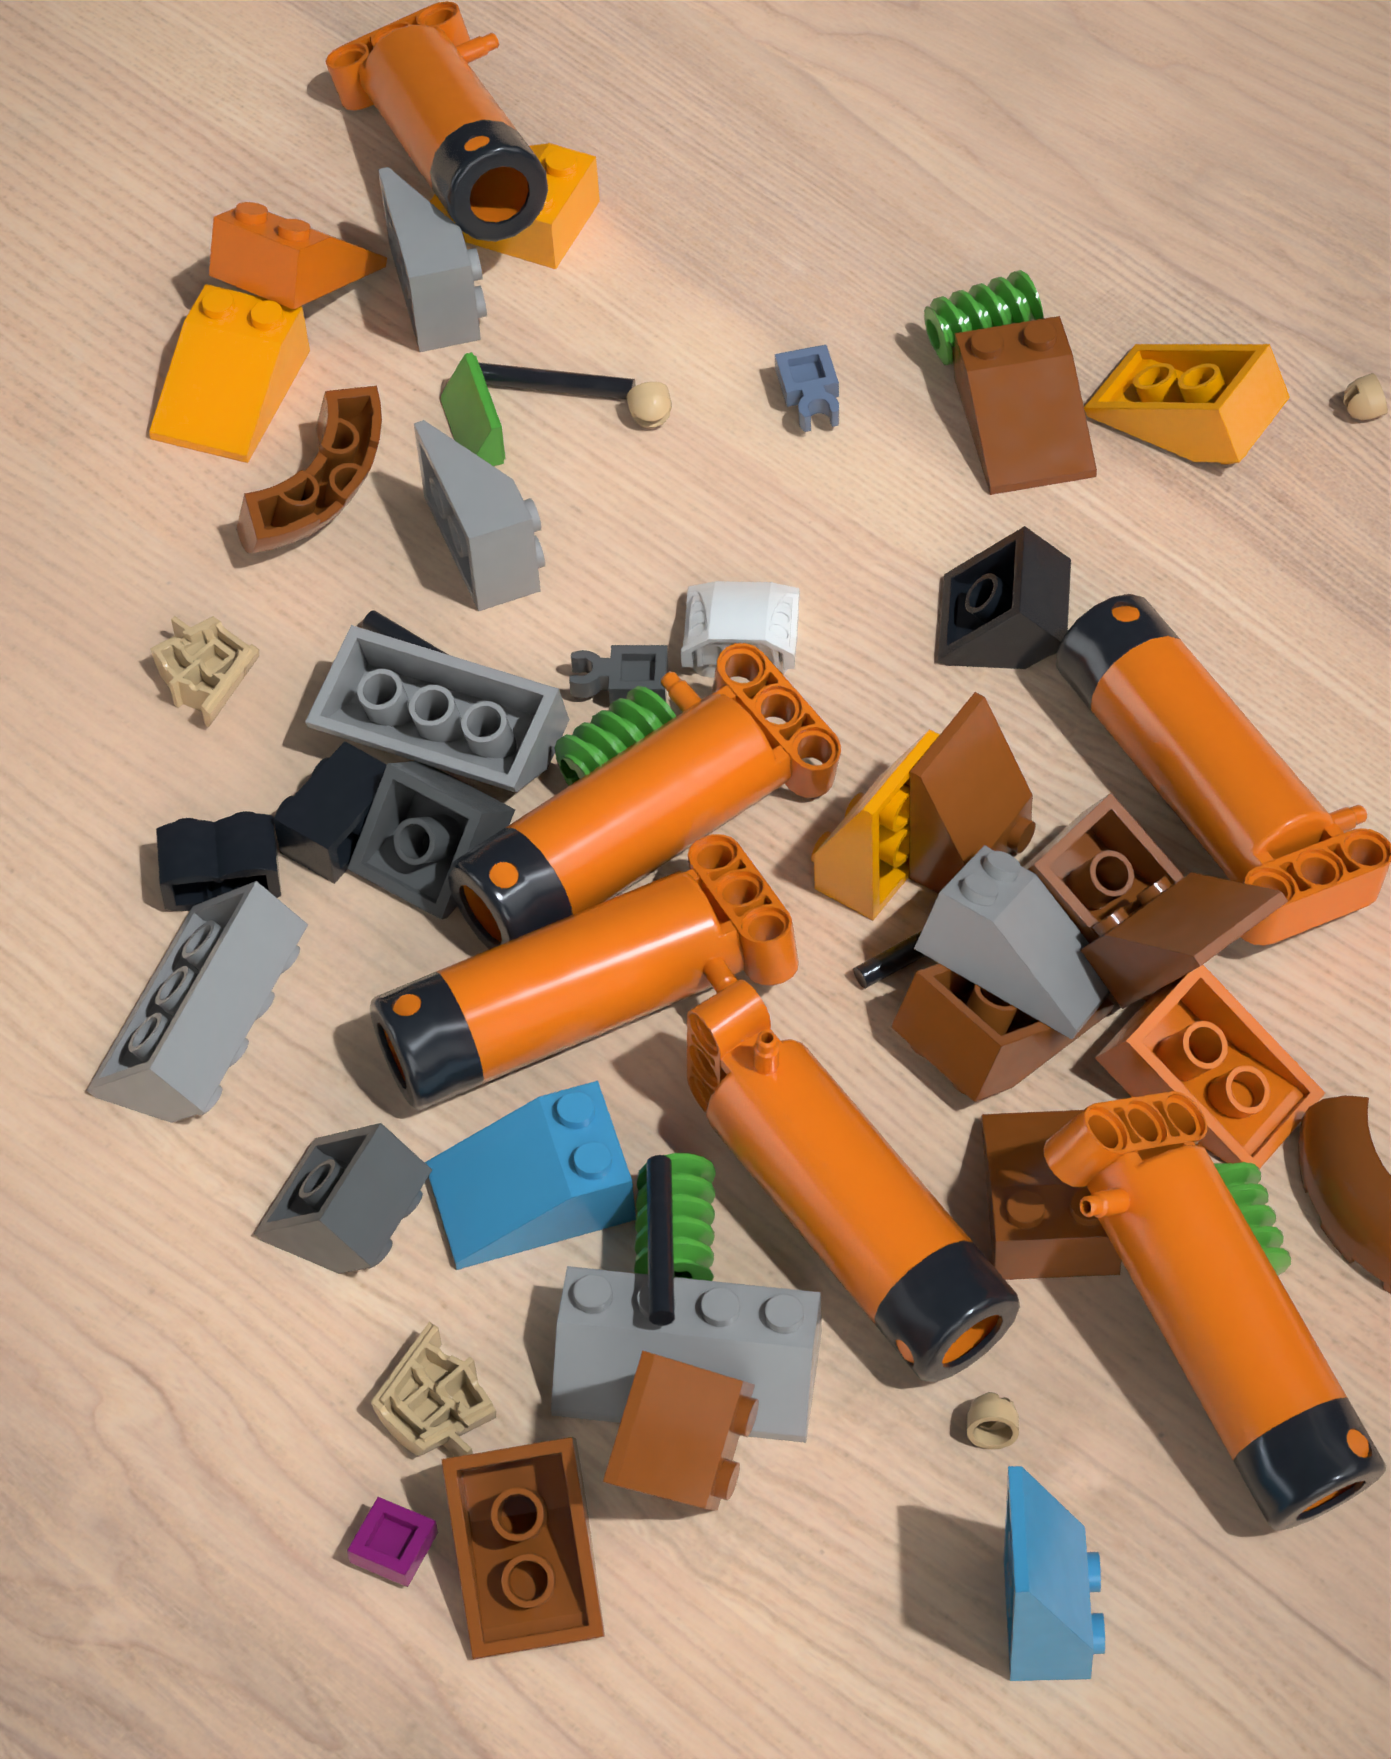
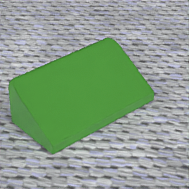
(472, 412)

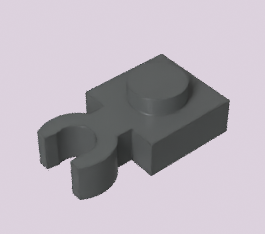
(623, 671)

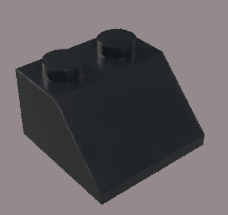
(1006, 605)

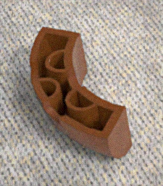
(312, 498)
(1348, 1182)

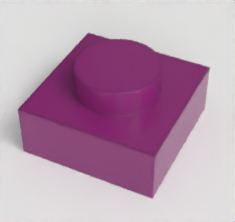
(392, 1541)

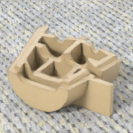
(203, 665)
(432, 1398)

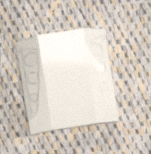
(740, 613)

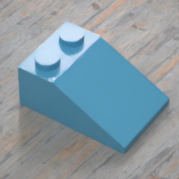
(533, 1178)
(1048, 1586)

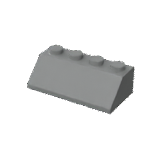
(439, 710)
(201, 1005)
(719, 1326)

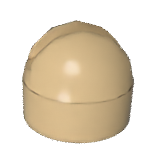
(1365, 398)
(649, 404)
(992, 1422)

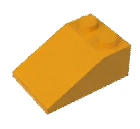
(568, 206)
(229, 373)
(1193, 398)
(870, 848)

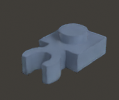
(809, 382)

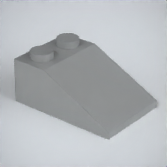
(432, 267)
(480, 519)
(1014, 941)

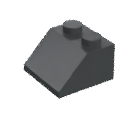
(418, 830)
(346, 1199)

